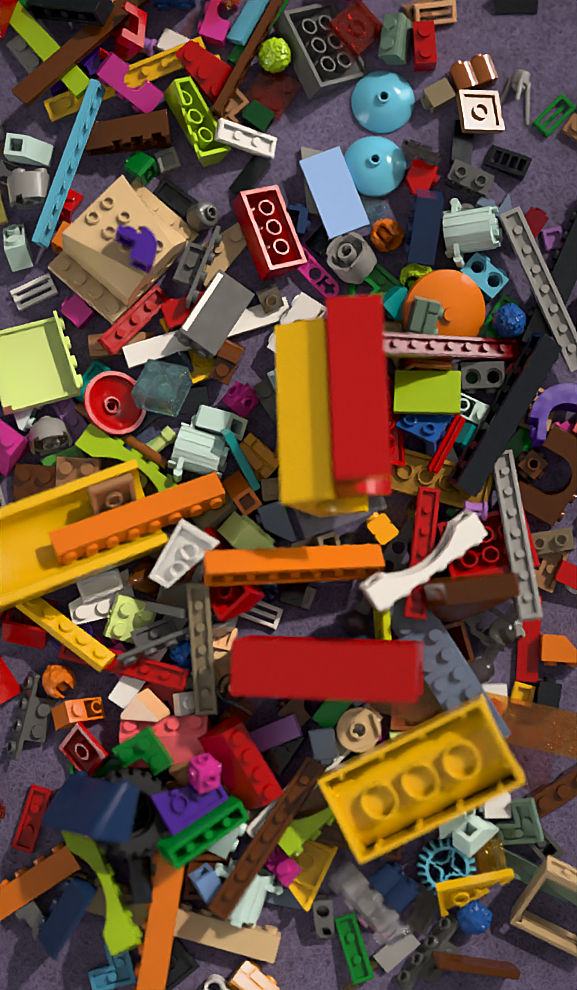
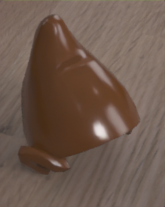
(140, 578)

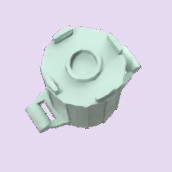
(469, 230)
(198, 452)
(252, 902)

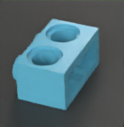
(488, 272)

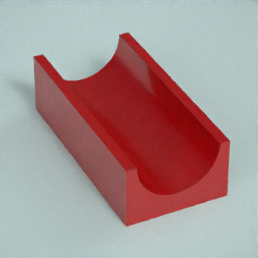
(358, 396)
(327, 668)

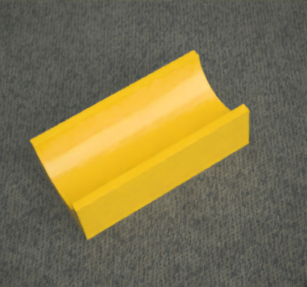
(306, 421)
(26, 553)
(421, 779)

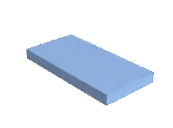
(334, 193)

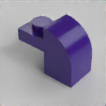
(143, 245)

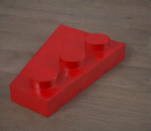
(205, 69)

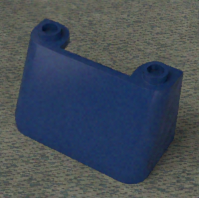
(93, 808)

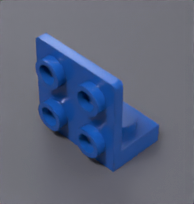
(425, 427)

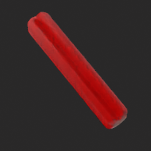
(446, 444)

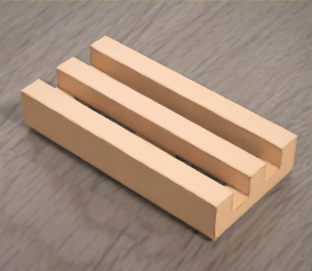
(452, 11)

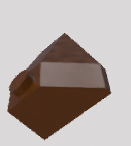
(468, 595)

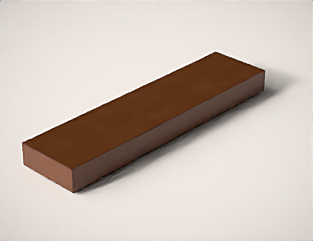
(475, 965)

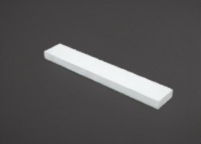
(129, 687)

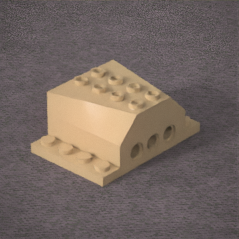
(99, 265)

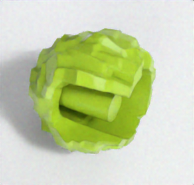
(274, 55)
(413, 272)

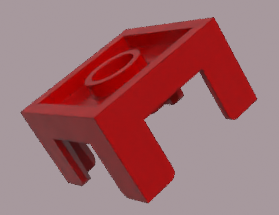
(130, 36)

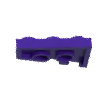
(186, 805)

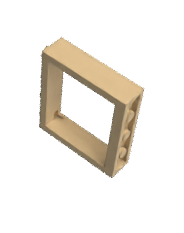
(537, 926)

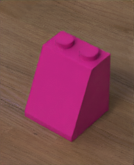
(12, 447)

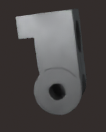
(33, 913)
(323, 916)

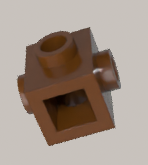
(523, 465)

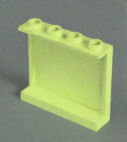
(36, 365)

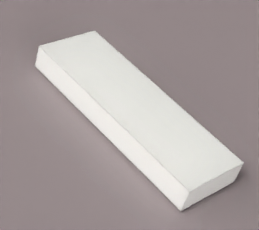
(245, 139)

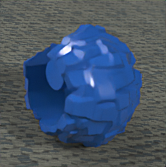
(509, 320)
(182, 655)
(474, 918)

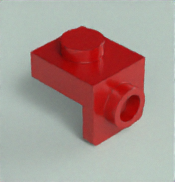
(70, 205)

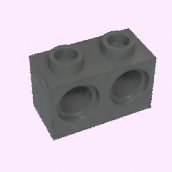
(469, 180)
(480, 371)

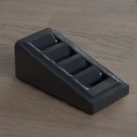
(512, 172)

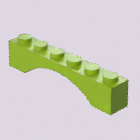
(100, 445)
(304, 830)
(119, 930)

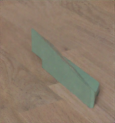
(525, 870)

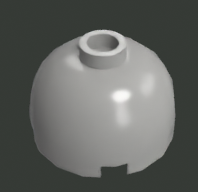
(49, 435)

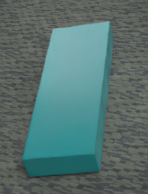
(240, 458)

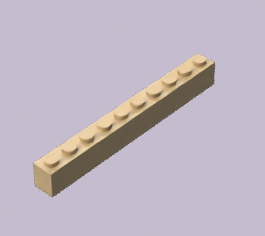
(201, 926)

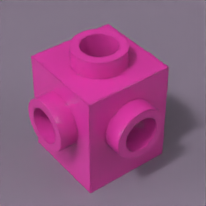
(241, 399)
(204, 773)

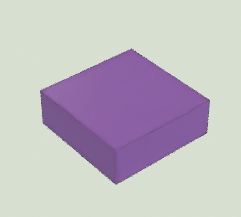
(551, 238)

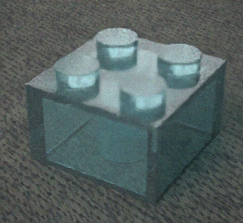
(162, 387)

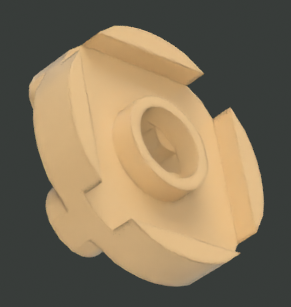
(369, 735)

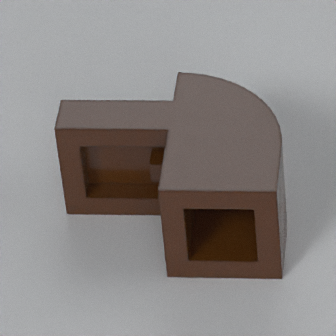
(227, 361)

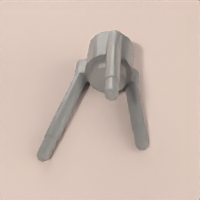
(519, 83)

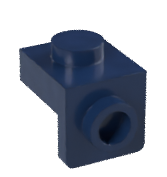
(302, 223)

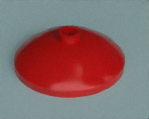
(112, 389)

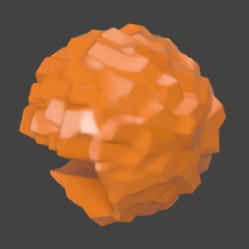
(386, 235)
(57, 678)

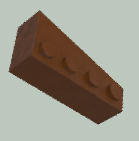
(130, 134)

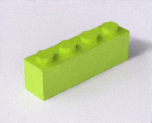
(195, 120)

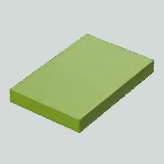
(427, 392)

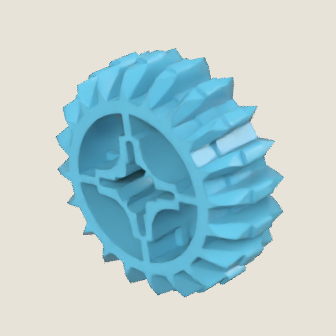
(449, 857)

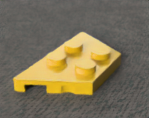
(314, 865)

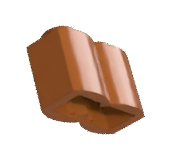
(473, 74)

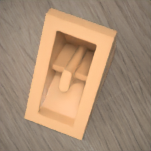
(145, 707)

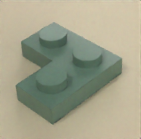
(525, 827)

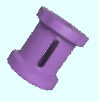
(149, 47)
(479, 508)

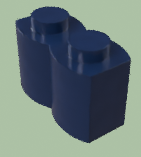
(394, 886)

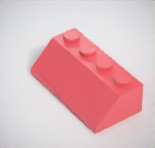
(175, 732)

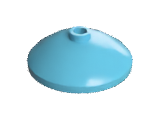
(381, 114)
(379, 177)

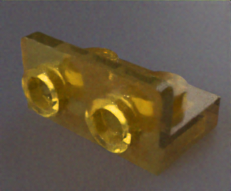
(491, 856)

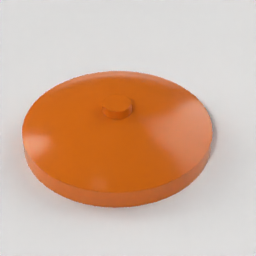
(458, 296)

